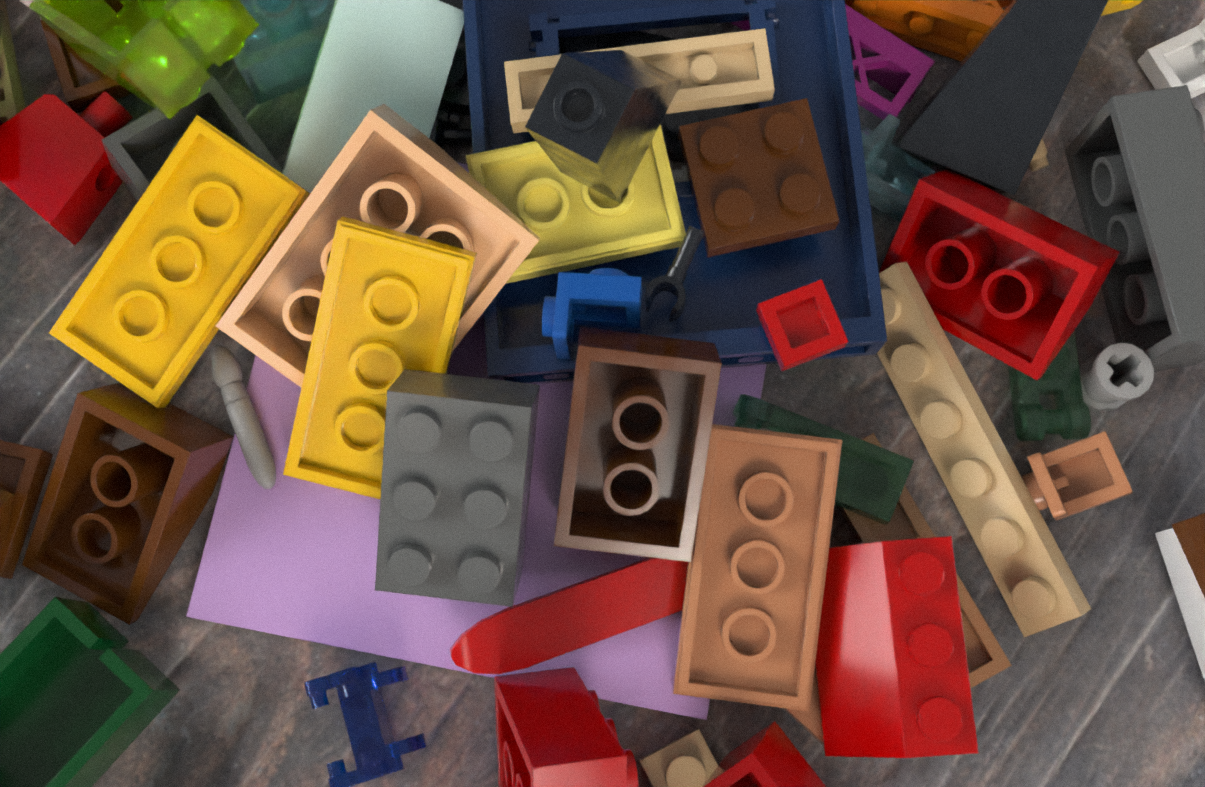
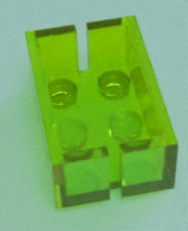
(152, 45)

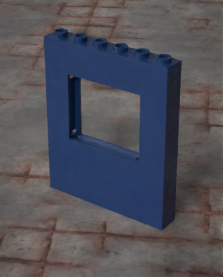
(722, 291)

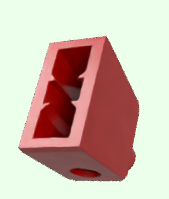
(59, 160)

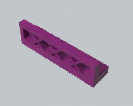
(883, 60)

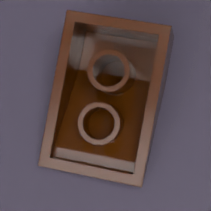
(123, 497)

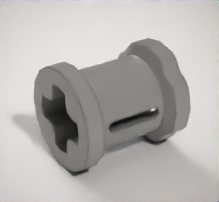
(1131, 371)

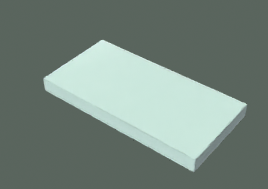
(370, 58)

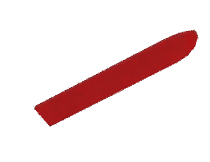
(572, 617)

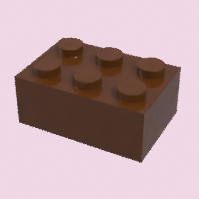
(636, 444)

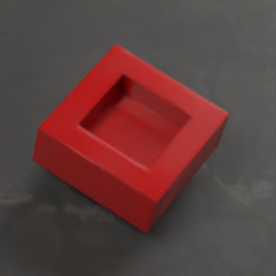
(801, 325)

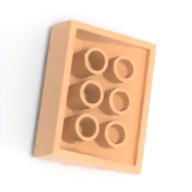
(387, 179)

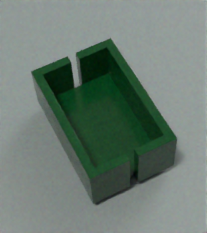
(72, 698)

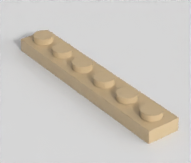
(974, 461)

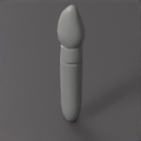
(228, 377)

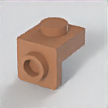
(1077, 477)

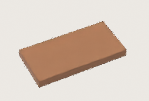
(758, 568)

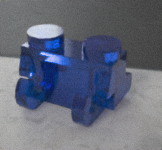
(365, 721)

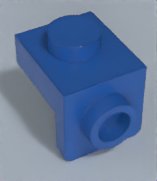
(594, 299)

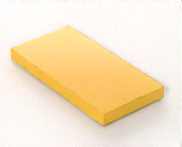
(179, 262)
(381, 310)

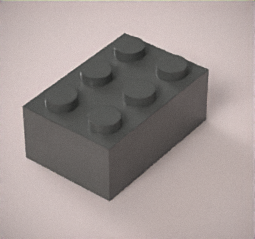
(455, 486)

